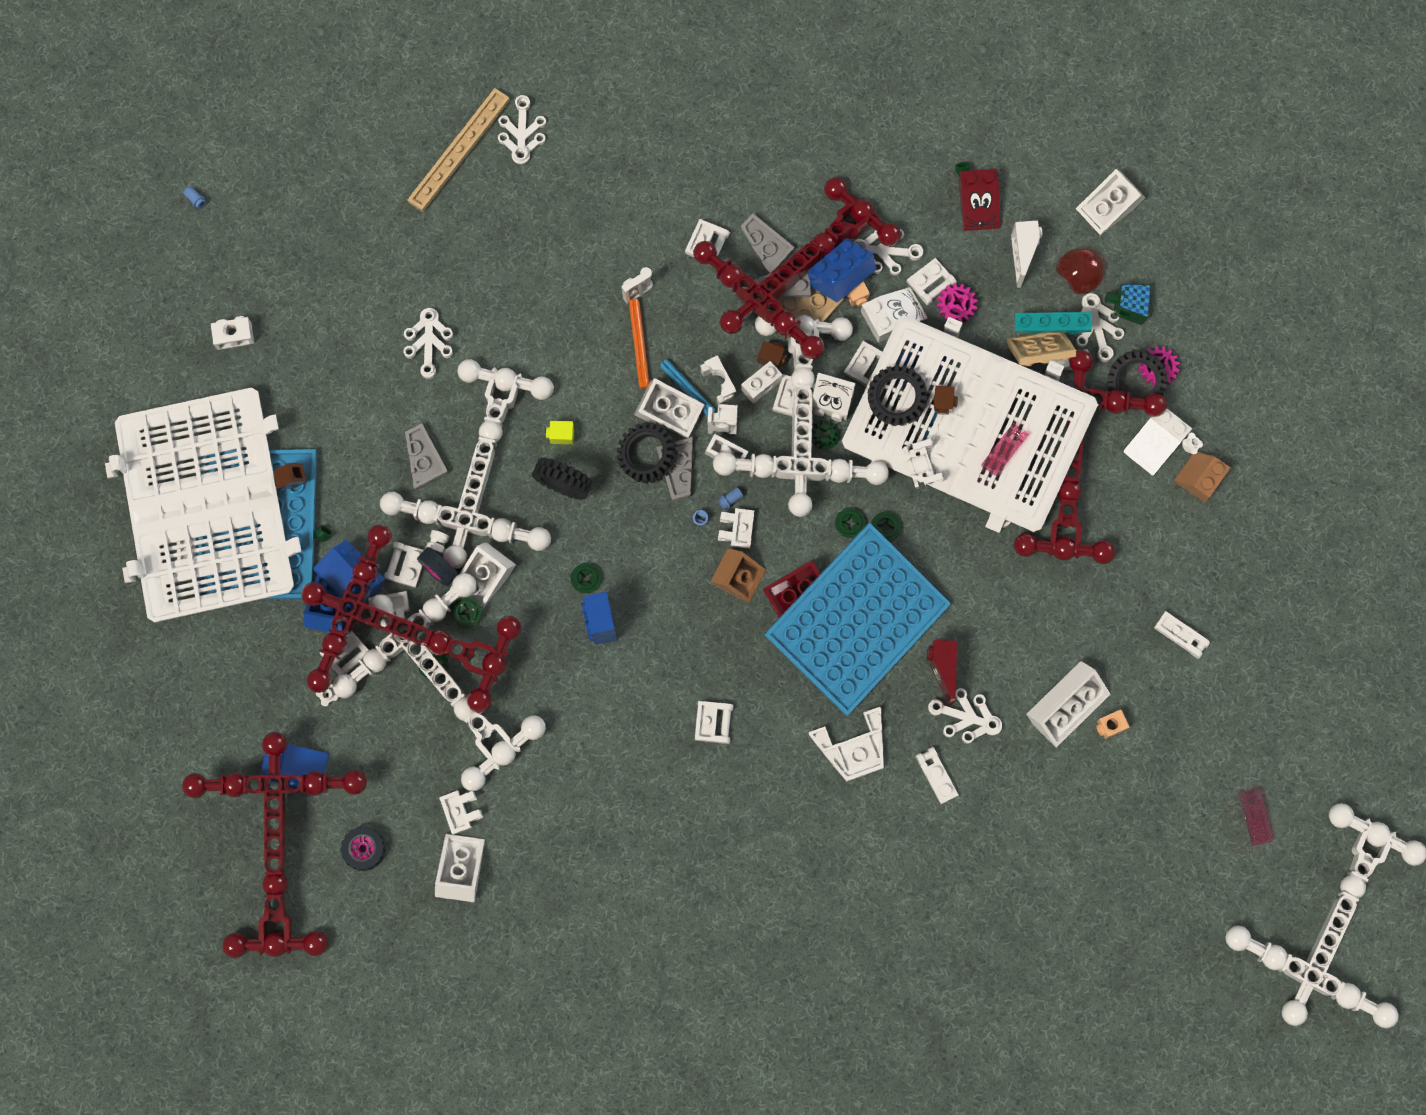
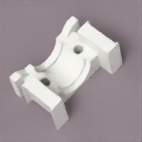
(716, 368)
(724, 420)
(921, 464)

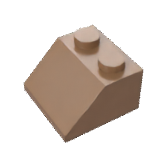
(1202, 475)
(738, 575)

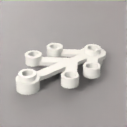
(522, 133)
(884, 252)
(1099, 324)
(428, 339)
(968, 717)

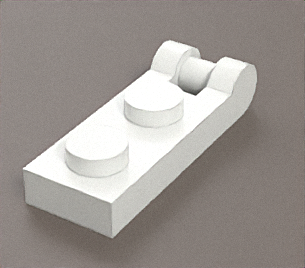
(1181, 634)
(937, 776)

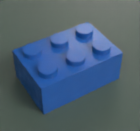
(841, 270)
(598, 618)

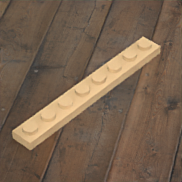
(458, 150)

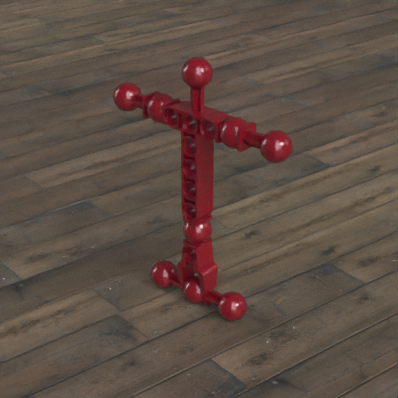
(822, 244)
(1070, 490)
(437, 642)
(274, 882)

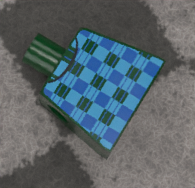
(1131, 302)

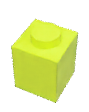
(560, 432)

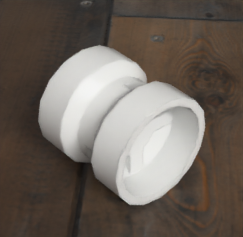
(438, 541)

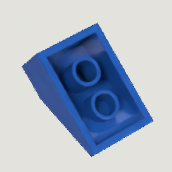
(321, 616)
(297, 762)

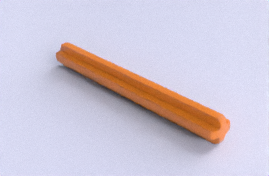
(639, 344)

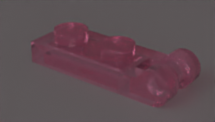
(1004, 450)
(1256, 817)

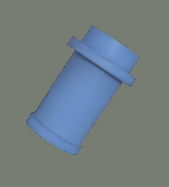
(197, 200)
(730, 498)

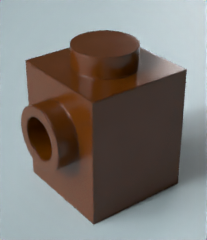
(772, 352)
(945, 399)
(289, 476)

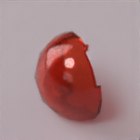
(1081, 269)

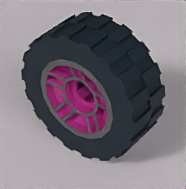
(437, 566)
(351, 848)

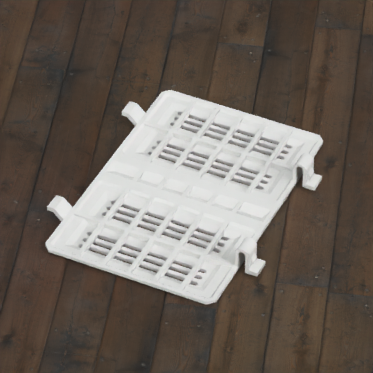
(966, 436)
(203, 504)

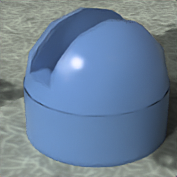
(699, 521)

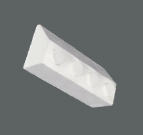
(1068, 703)

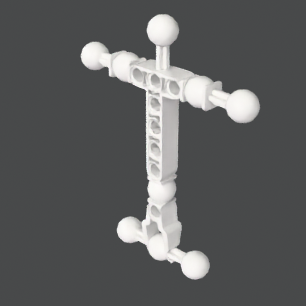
(803, 380)
(489, 433)
(375, 661)
(1352, 888)

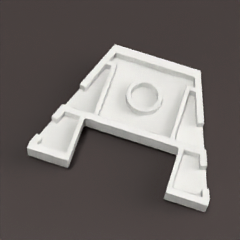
(857, 755)

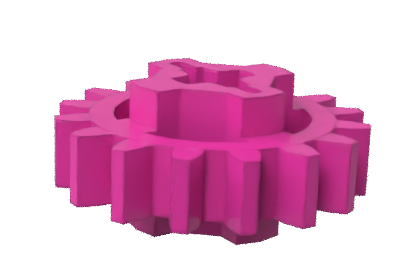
(953, 296)
(1165, 358)

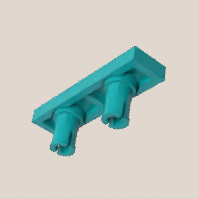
(1053, 322)

